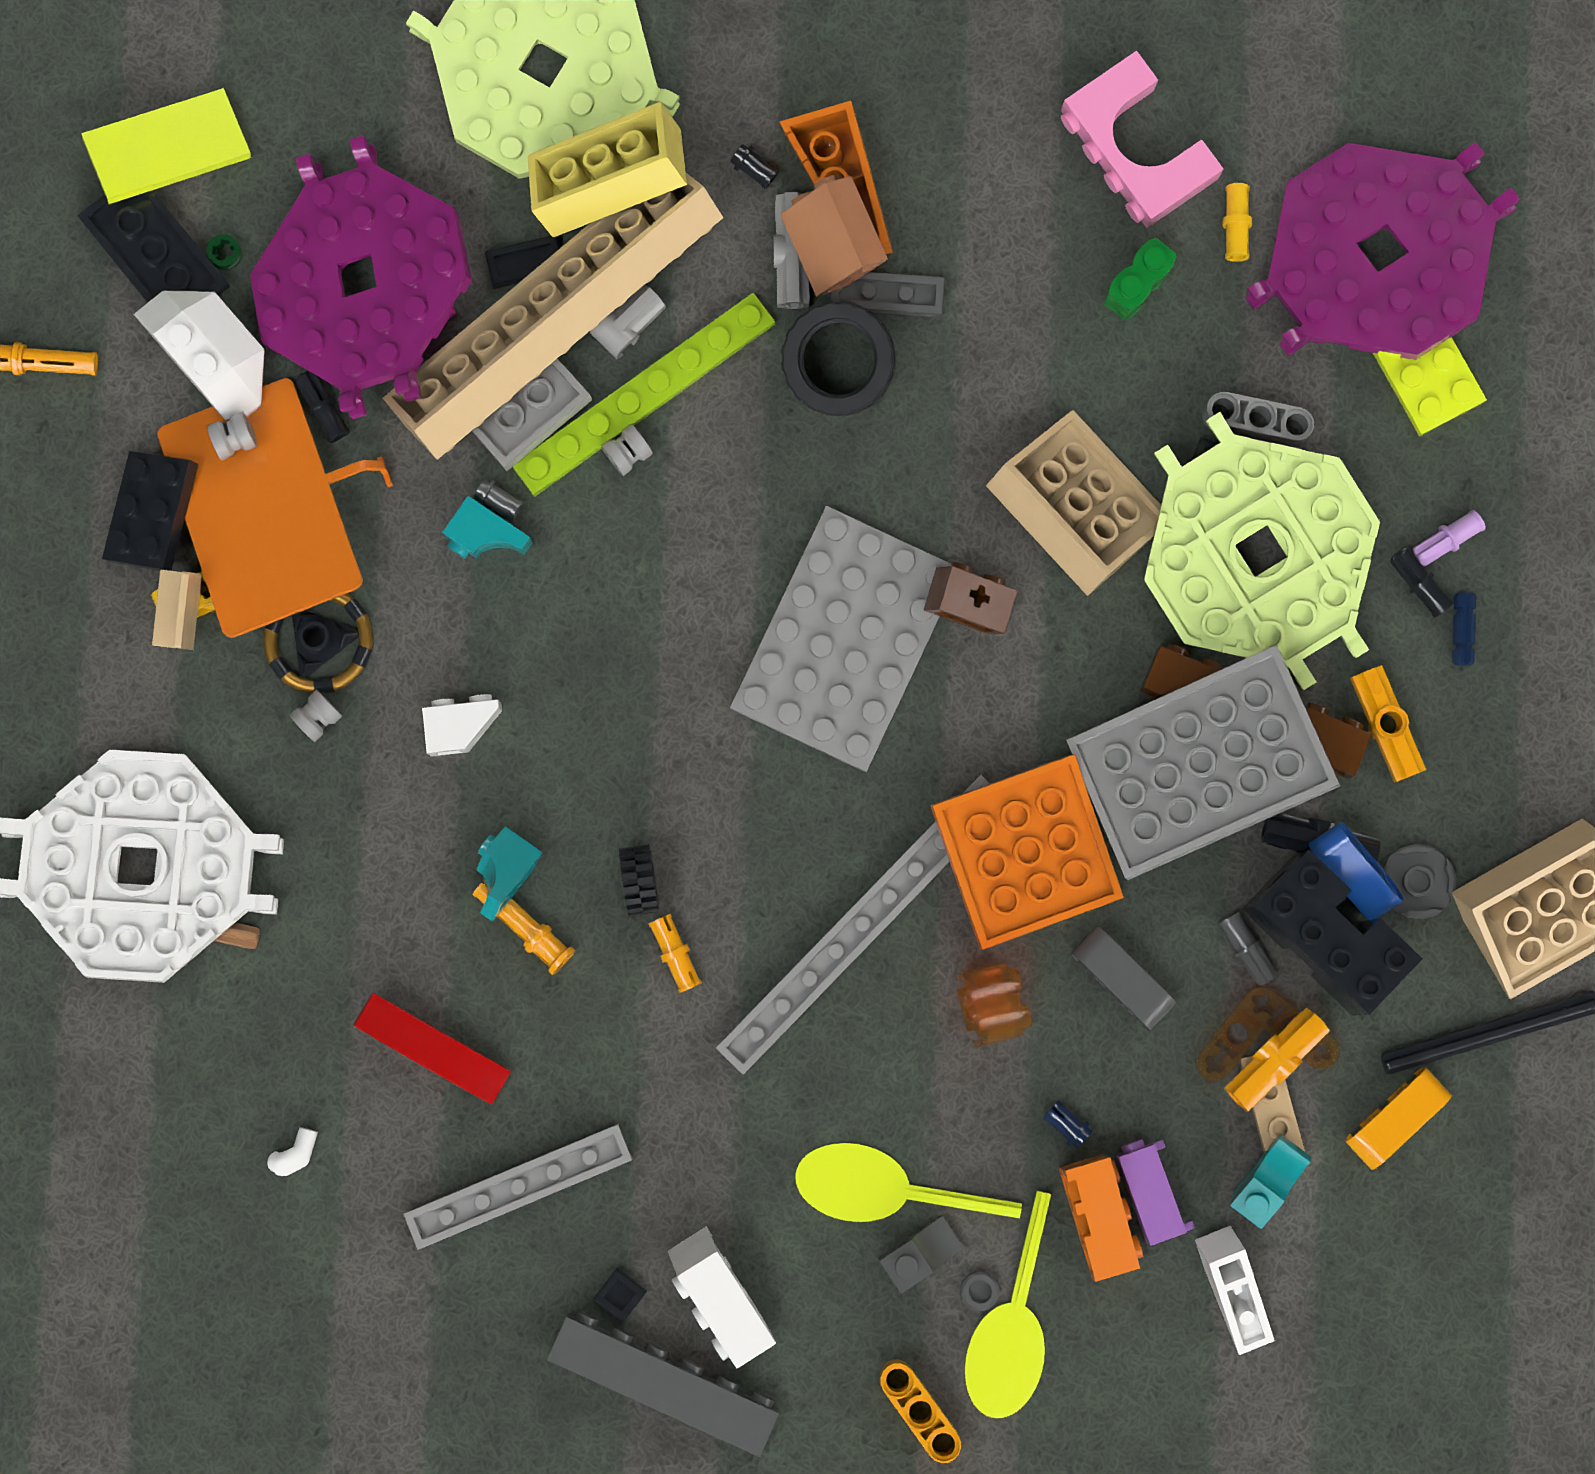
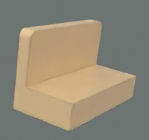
(176, 609)

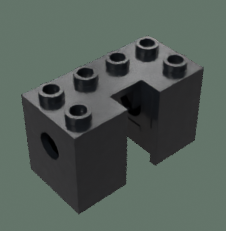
(1349, 962)

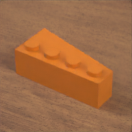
(832, 144)

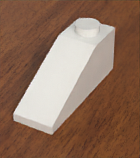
(1235, 1289)

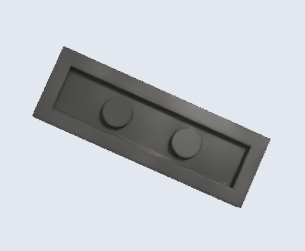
(895, 294)

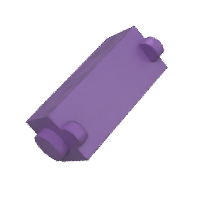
(1150, 1192)

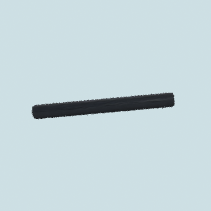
(1488, 1033)

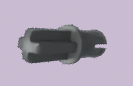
(1248, 949)

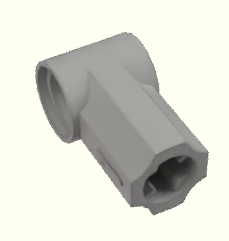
(628, 321)

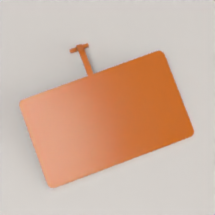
(266, 514)

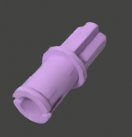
(1449, 538)

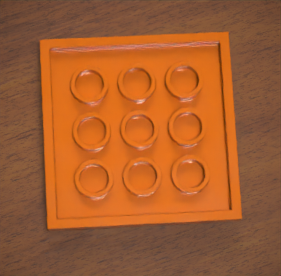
(1027, 851)

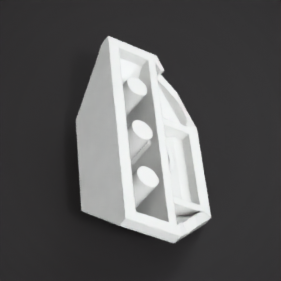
(208, 348)

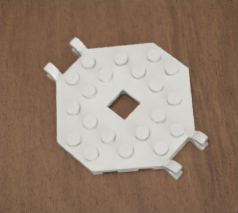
(75, 858)

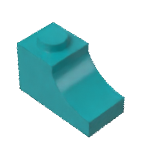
(479, 529)
(505, 867)
(1269, 1181)

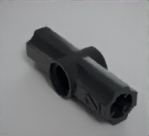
(1296, 833)

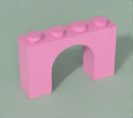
(1148, 190)

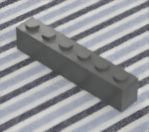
(663, 1383)

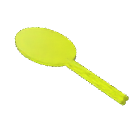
(869, 1185)
(1008, 1343)

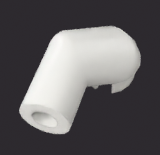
(295, 1157)

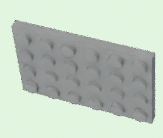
(842, 640)
(1203, 762)

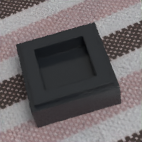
(620, 1294)

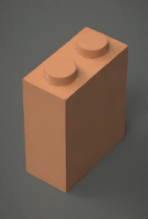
(833, 235)

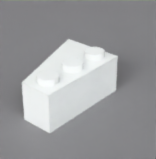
(719, 1299)

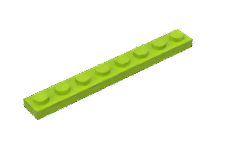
(644, 394)

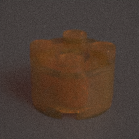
(993, 1003)

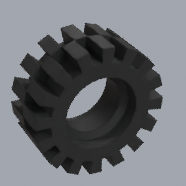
(638, 880)

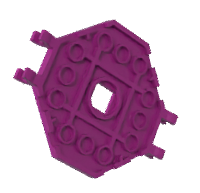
(1411, 302)
(379, 331)

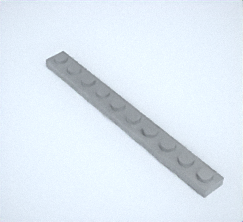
(837, 949)

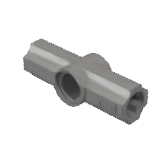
(791, 276)

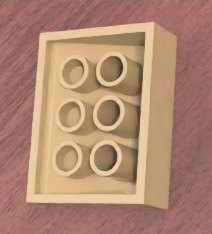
(1078, 501)
(1535, 909)

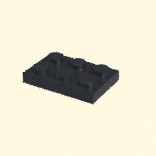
(150, 511)

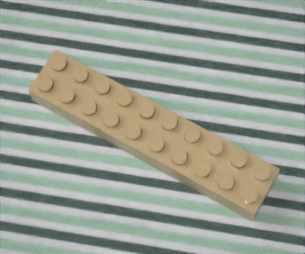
(549, 313)

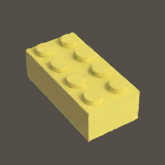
(606, 169)

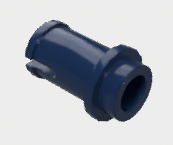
(1068, 1124)

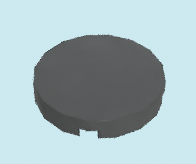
(1414, 870)

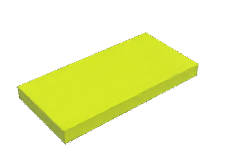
(166, 145)

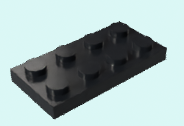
(151, 246)

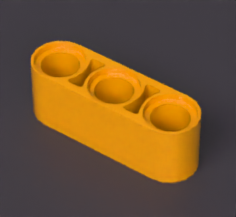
(1400, 1119)
(924, 1429)

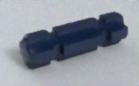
(1464, 629)

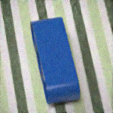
(1351, 862)

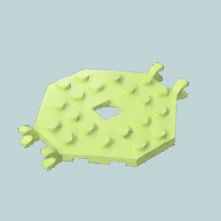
(512, 115)
(1312, 515)

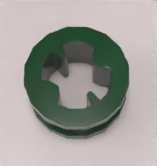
(218, 242)

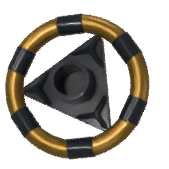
(317, 643)

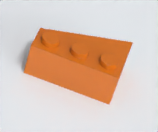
(1101, 1217)

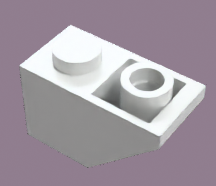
(458, 727)

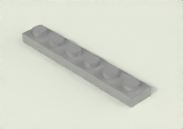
(518, 1186)

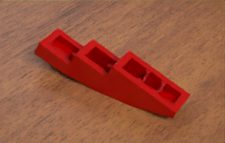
(431, 1048)

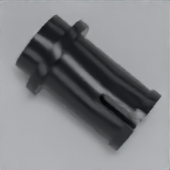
(754, 166)

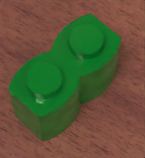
(1144, 275)

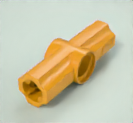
(1378, 700)
(1276, 1059)

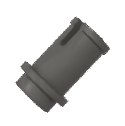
(498, 499)

